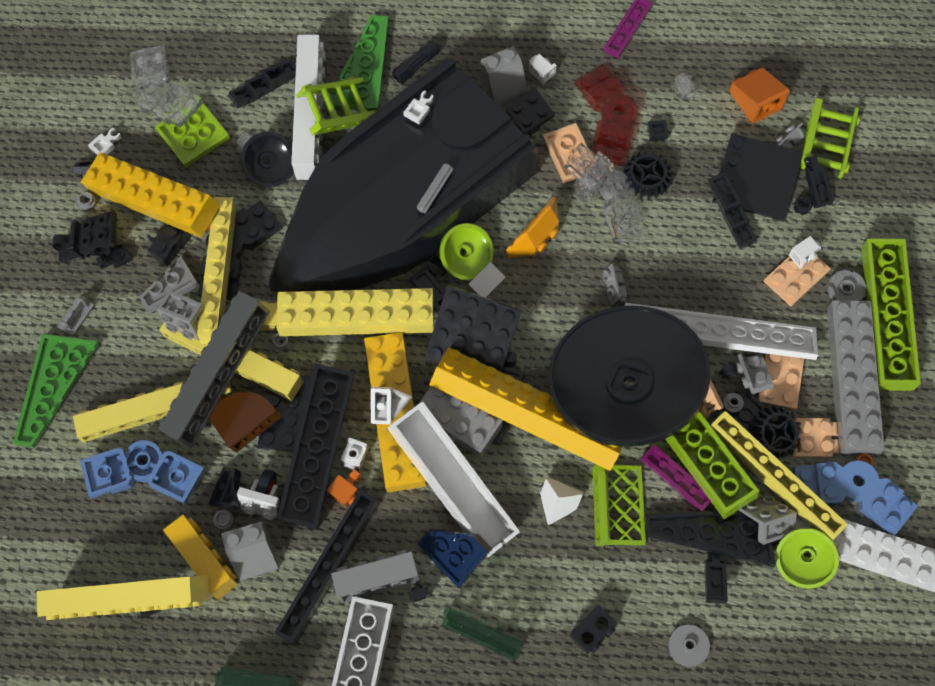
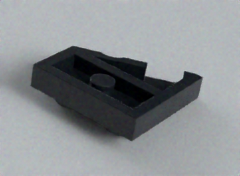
(226, 489)

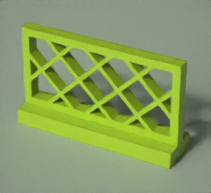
(602, 508)

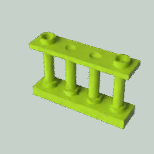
(335, 122)
(815, 127)

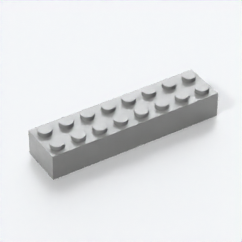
(855, 378)

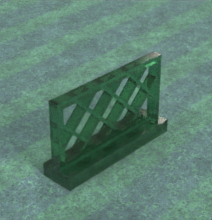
(482, 634)

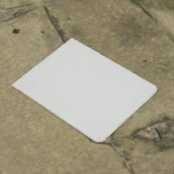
(487, 280)

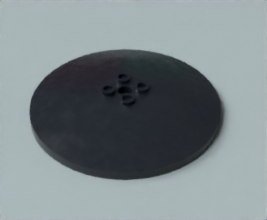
(622, 345)

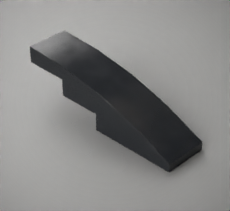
(267, 81)
(732, 210)

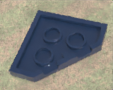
(455, 552)

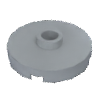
(849, 279)
(681, 653)

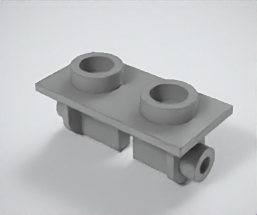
(792, 134)
(613, 277)
(75, 315)

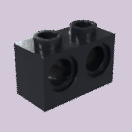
(589, 626)

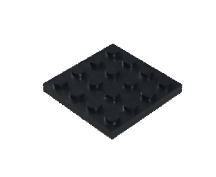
(473, 327)
(284, 432)

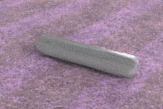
(434, 188)

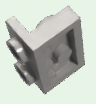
(756, 373)

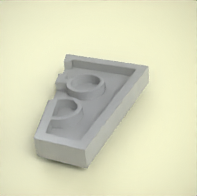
(176, 279)

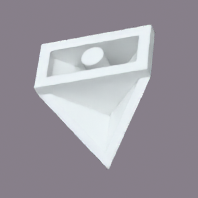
(386, 404)
(559, 499)

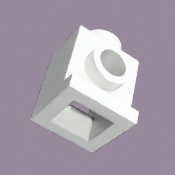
(541, 68)
(805, 252)
(354, 462)

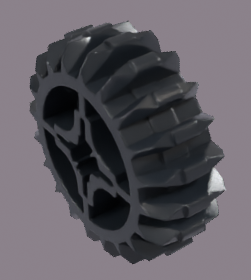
(644, 165)
(785, 427)

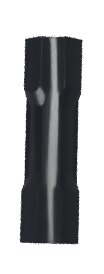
(406, 69)

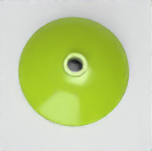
(476, 246)
(803, 570)

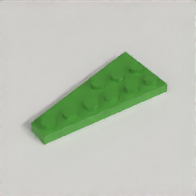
(368, 63)
(52, 377)

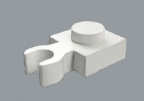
(419, 109)
(104, 143)

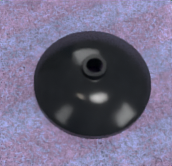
(280, 159)

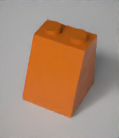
(759, 94)

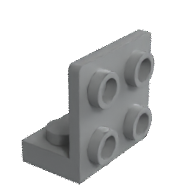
(180, 314)
(773, 518)

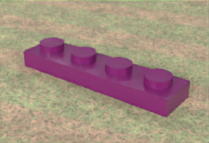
(627, 27)
(676, 477)

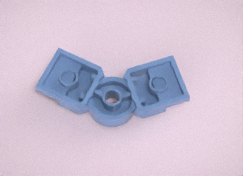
(119, 470)
(877, 498)

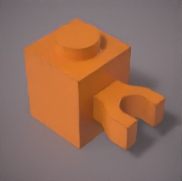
(344, 490)

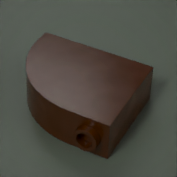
(243, 418)

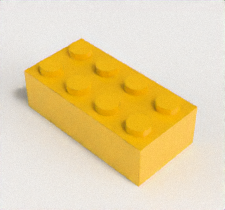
(201, 558)

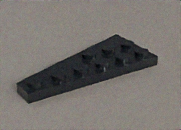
(710, 532)

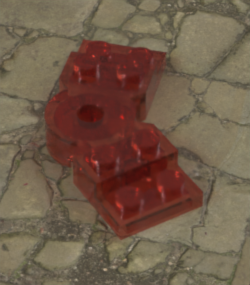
(614, 130)

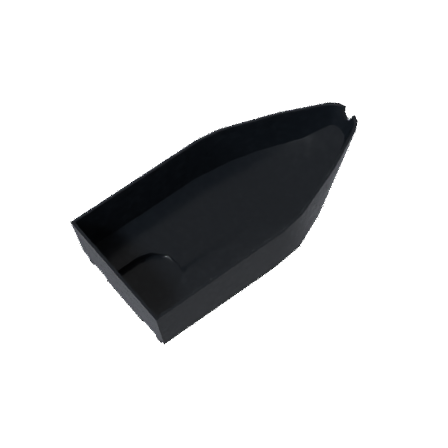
(361, 201)

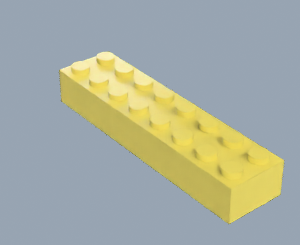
(355, 312)
(123, 597)

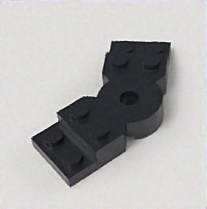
(250, 230)

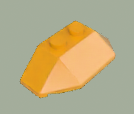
(537, 233)

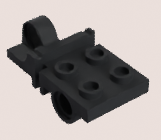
(92, 236)

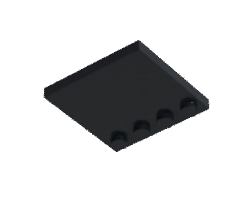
(761, 175)

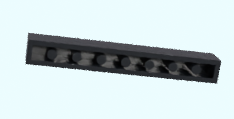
(320, 577)

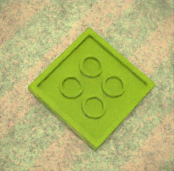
(195, 138)

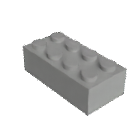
(463, 422)
(375, 577)

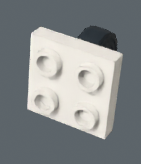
(261, 497)

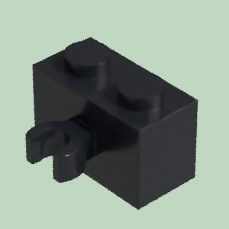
(167, 244)

